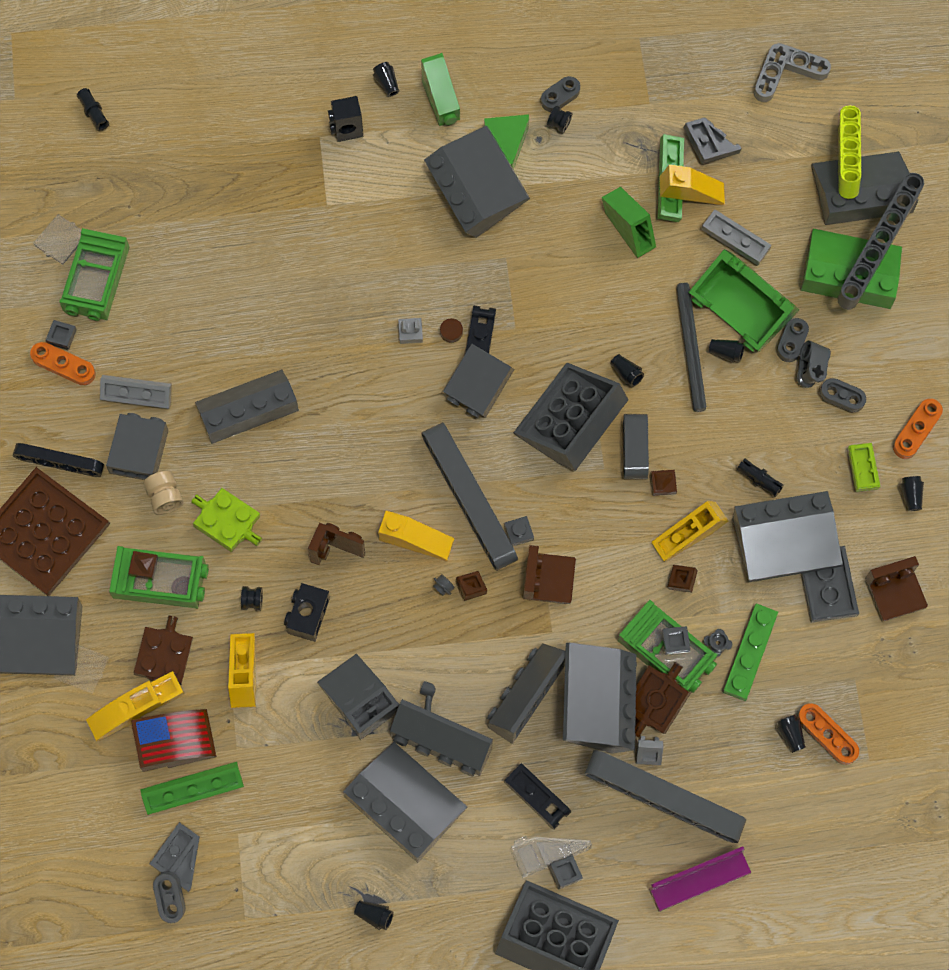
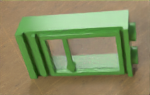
(94, 275)
(175, 580)
(645, 639)

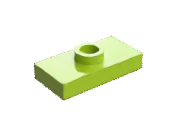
(863, 467)

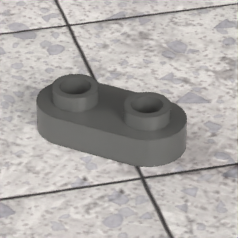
(562, 93)
(792, 338)
(843, 394)
(169, 896)

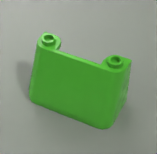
(743, 300)

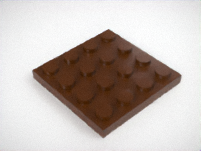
(46, 531)

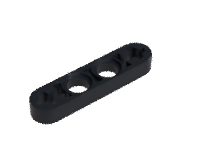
(58, 460)

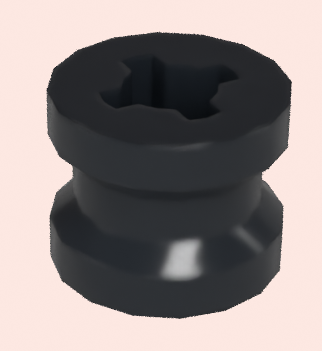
(559, 119)
(251, 598)

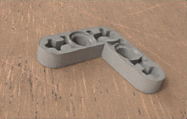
(786, 62)

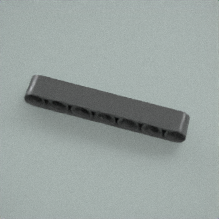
(877, 249)
(469, 496)
(665, 796)

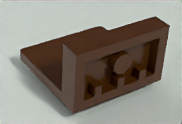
(331, 535)
(549, 577)
(896, 589)

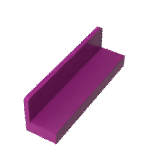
(699, 879)

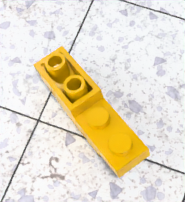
(134, 705)

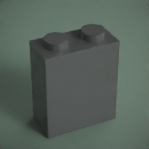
(478, 381)
(137, 446)

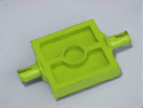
(226, 520)

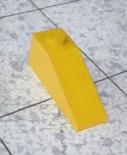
(691, 185)
(690, 530)
(414, 536)
(242, 670)

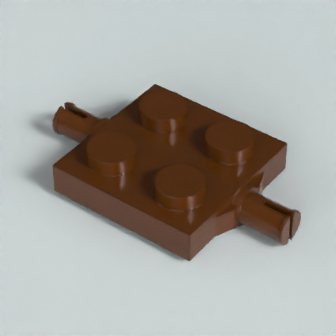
(163, 652)
(659, 699)

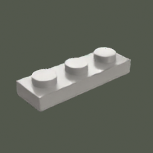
(736, 237)
(135, 391)

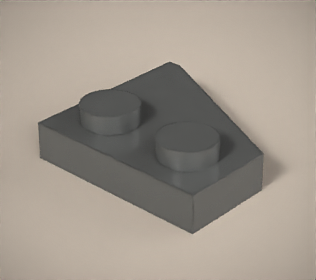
(709, 141)
(178, 855)

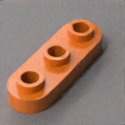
(69, 369)
(914, 436)
(822, 723)

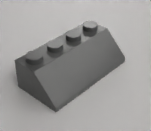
(247, 406)
(527, 692)
(441, 738)

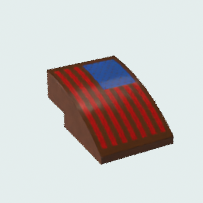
(173, 739)

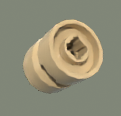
(163, 493)

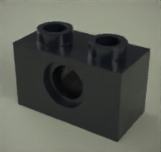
(346, 119)
(307, 626)

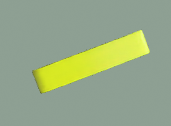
(849, 152)

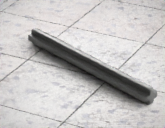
(691, 347)

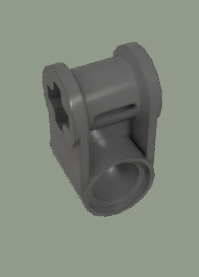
(812, 364)

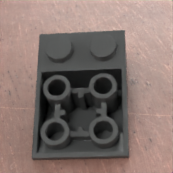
(359, 696)

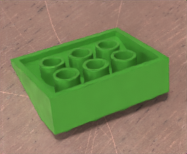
(832, 259)

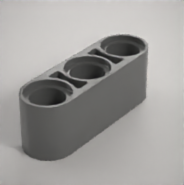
(635, 446)

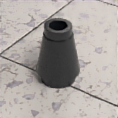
(386, 78)
(728, 349)
(627, 370)
(913, 492)
(792, 732)
(374, 914)

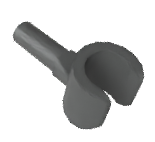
(429, 690)

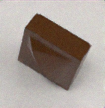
(663, 482)
(143, 565)
(682, 578)
(471, 585)

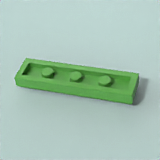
(670, 154)
(750, 652)
(191, 788)

